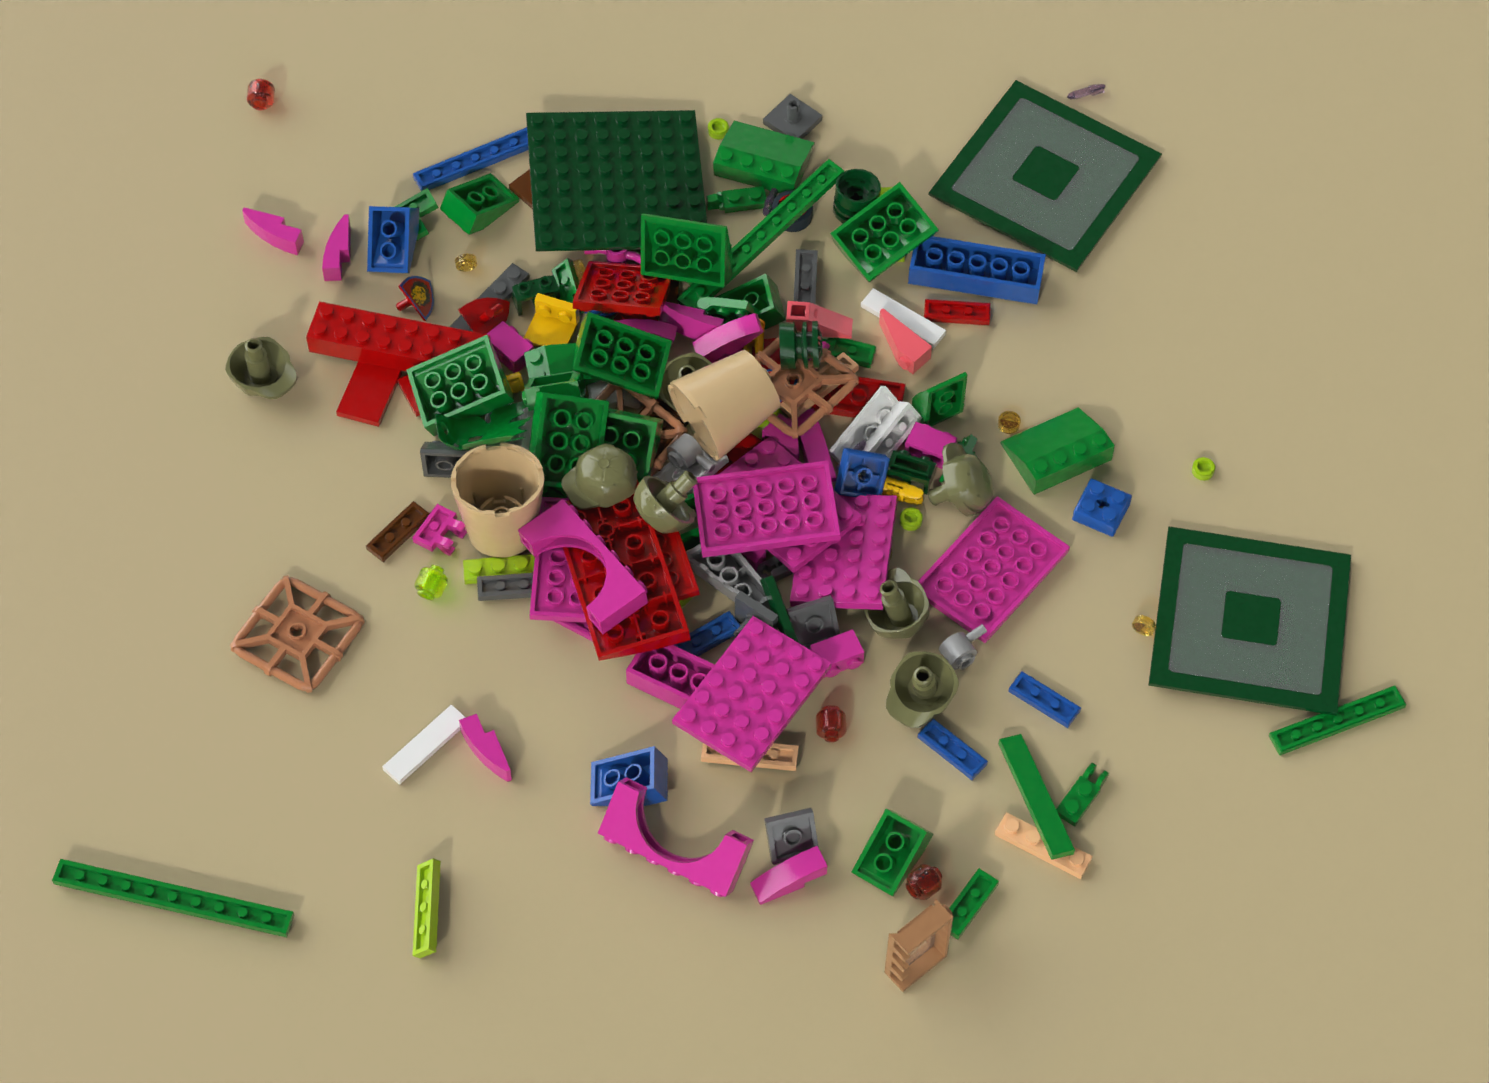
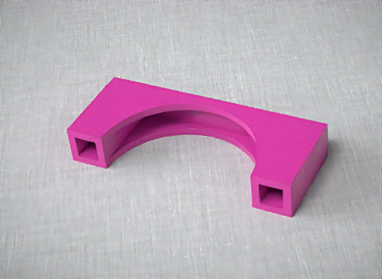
(563, 528)
(627, 826)

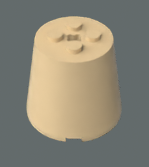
(725, 401)
(497, 495)

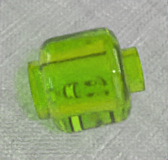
(431, 582)

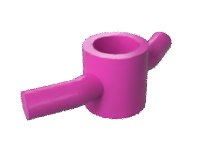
(617, 256)

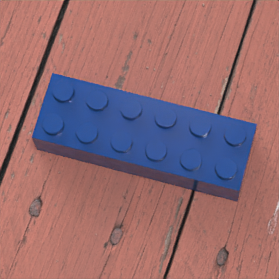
(977, 269)

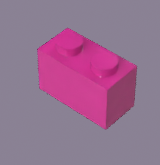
(510, 346)
(928, 442)
(842, 651)

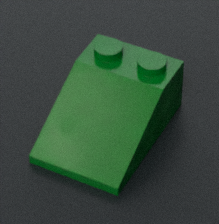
(477, 203)
(763, 295)
(553, 360)
(941, 400)
(891, 852)

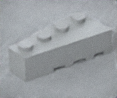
(728, 574)

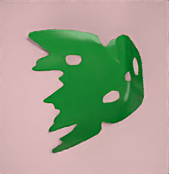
(493, 433)

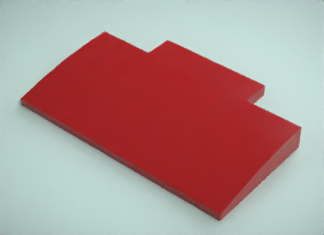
(655, 560)

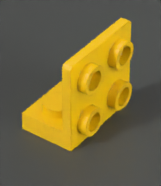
(552, 322)

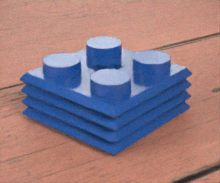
(852, 464)
(1114, 504)

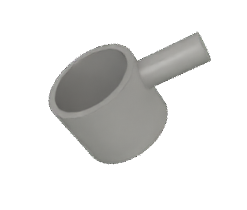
(686, 452)
(959, 649)

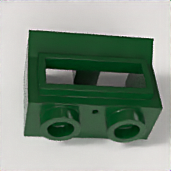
(529, 290)
(912, 468)

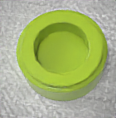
(718, 128)
(1203, 468)
(911, 519)

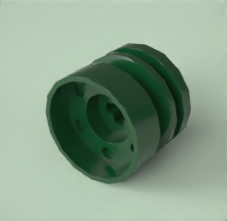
(854, 192)
(799, 345)

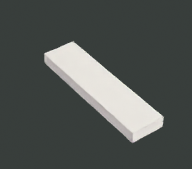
(921, 326)
(424, 745)

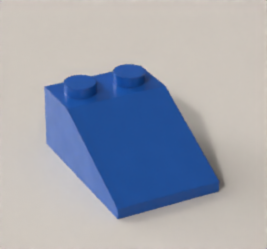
(391, 238)
(643, 766)

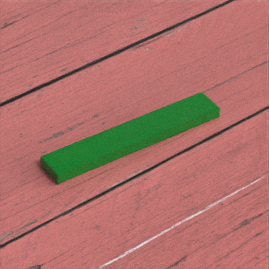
(1347, 717)
(1036, 797)

